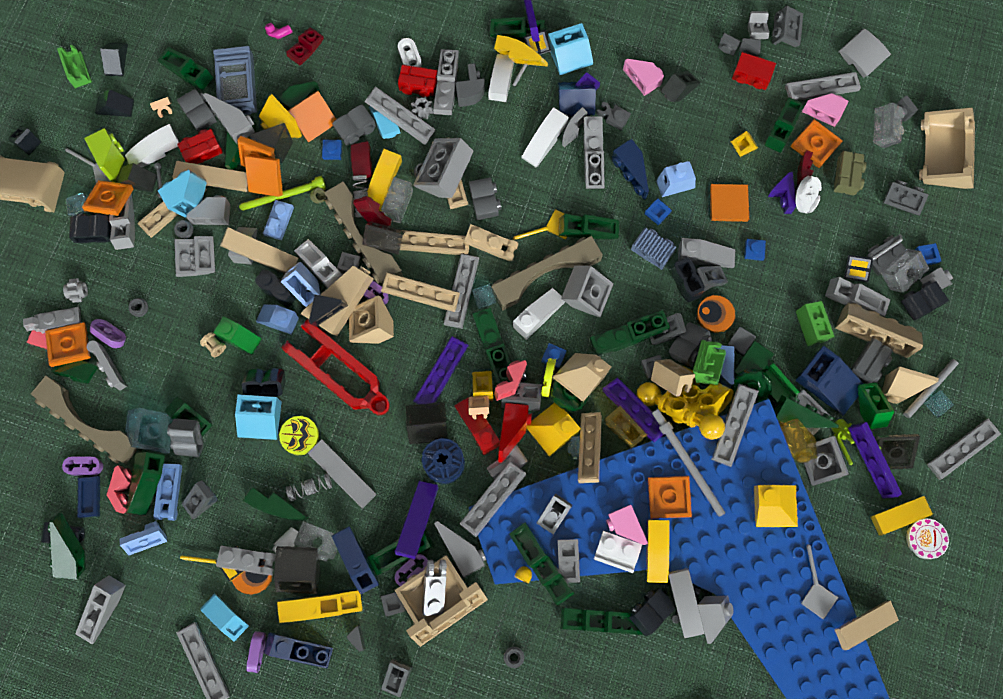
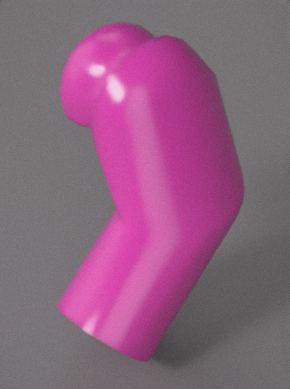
(276, 32)

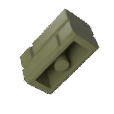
(849, 173)

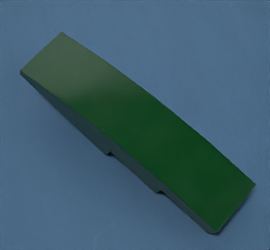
(541, 563)
(598, 621)

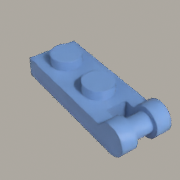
(168, 492)

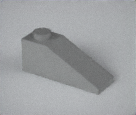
(232, 118)
(706, 253)
(463, 552)
(99, 608)

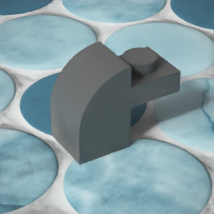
(470, 91)

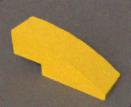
(518, 51)
(383, 175)
(901, 515)
(657, 551)

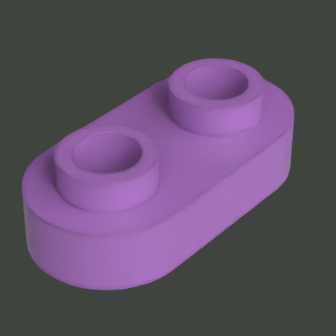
(107, 333)

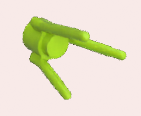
(843, 432)

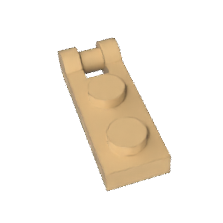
(490, 242)

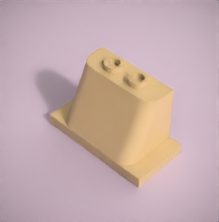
(458, 603)

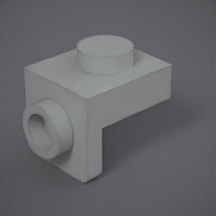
(758, 25)
(942, 277)

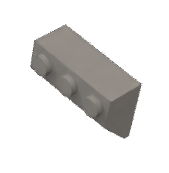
(444, 167)

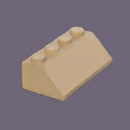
(869, 325)

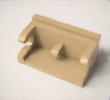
(672, 376)

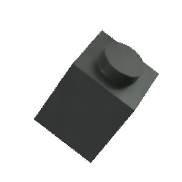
(680, 86)

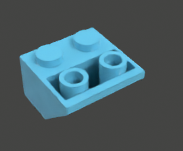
(570, 49)
(183, 192)
(257, 417)

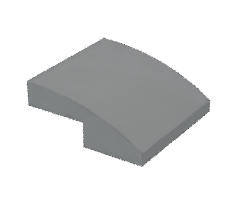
(864, 52)
(194, 256)

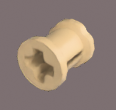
(212, 344)

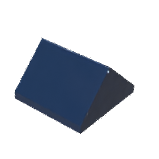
(573, 98)

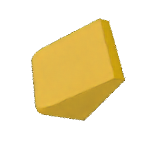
(744, 144)

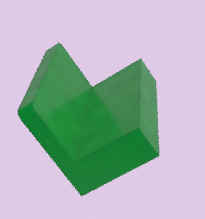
(780, 384)

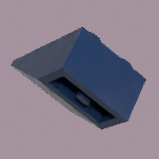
(830, 380)

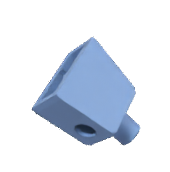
(678, 179)
(299, 281)

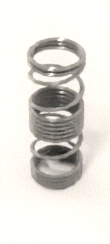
(358, 194)
(309, 487)

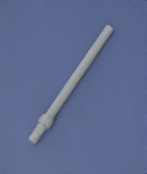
(666, 428)

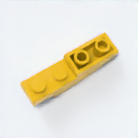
(319, 606)

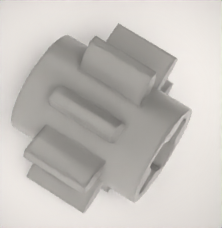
(422, 103)
(75, 290)

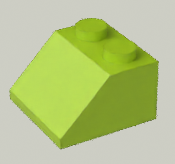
(106, 152)

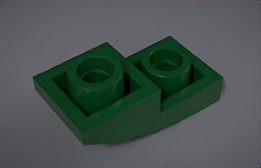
(77, 371)

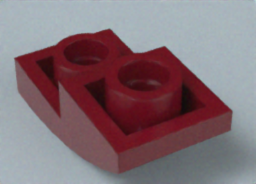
(307, 44)
(361, 159)
(804, 166)
(370, 211)

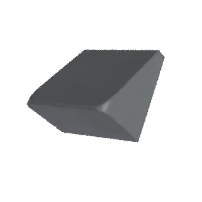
(750, 46)
(742, 340)
(356, 638)

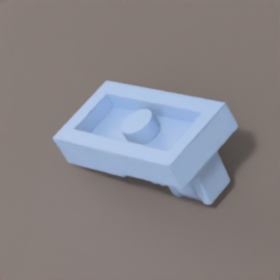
(278, 220)
(143, 540)

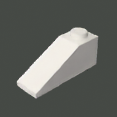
(538, 313)

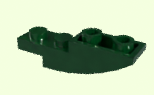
(630, 334)
(492, 344)

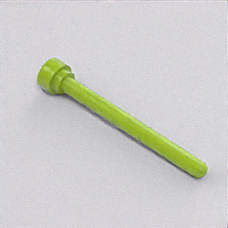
(317, 183)

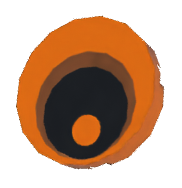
(715, 314)
(252, 582)

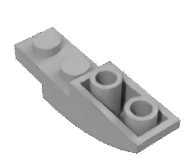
(446, 82)
(593, 153)

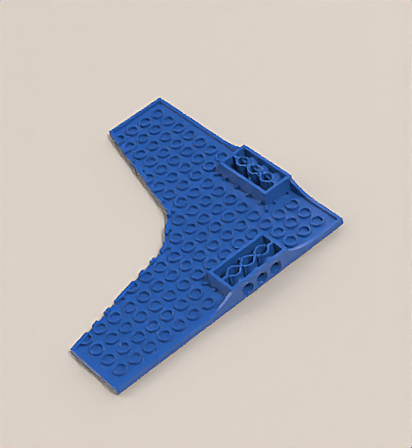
(757, 567)

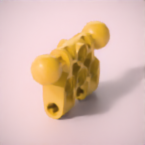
(693, 408)

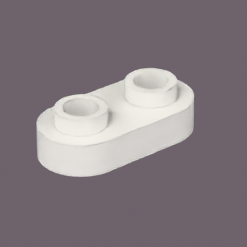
(410, 56)

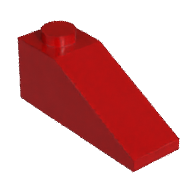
(479, 428)
(513, 428)

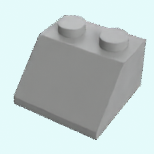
(587, 290)

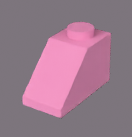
(643, 75)
(826, 108)
(626, 524)

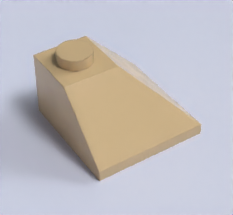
(370, 322)
(582, 374)
(905, 383)

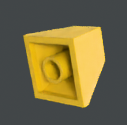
(275, 114)
(553, 428)
(775, 506)

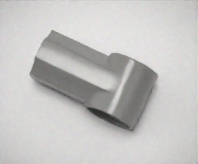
(515, 456)

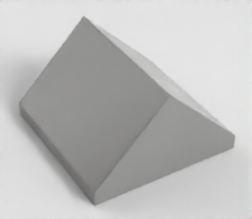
(828, 464)

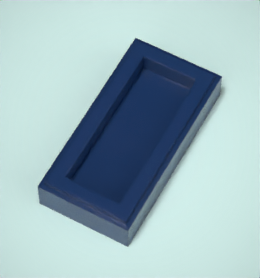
(88, 497)

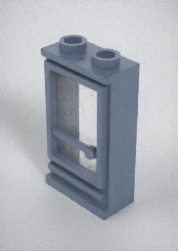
(236, 78)

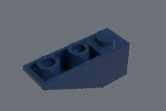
(631, 162)
(355, 560)
(297, 650)

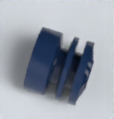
(440, 472)

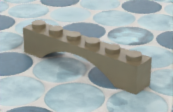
(341, 201)
(583, 253)
(57, 398)

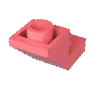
(514, 373)
(119, 482)

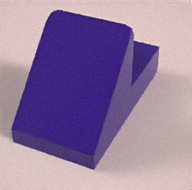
(786, 191)

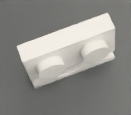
(617, 551)

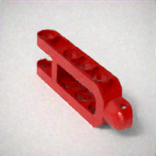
(373, 400)

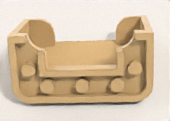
(949, 148)
(30, 182)

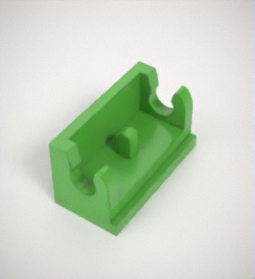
(74, 66)
(814, 323)
(709, 363)

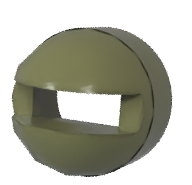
(320, 198)

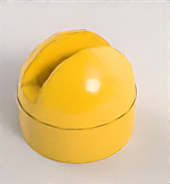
(524, 574)

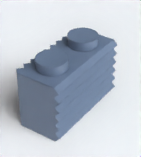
(653, 248)

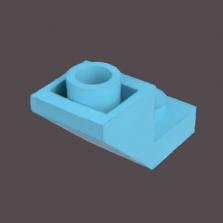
(385, 126)
(223, 617)

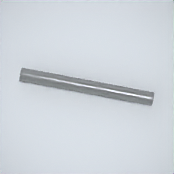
(928, 391)

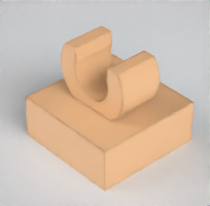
(162, 104)
(479, 405)

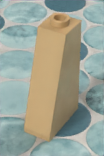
(349, 288)

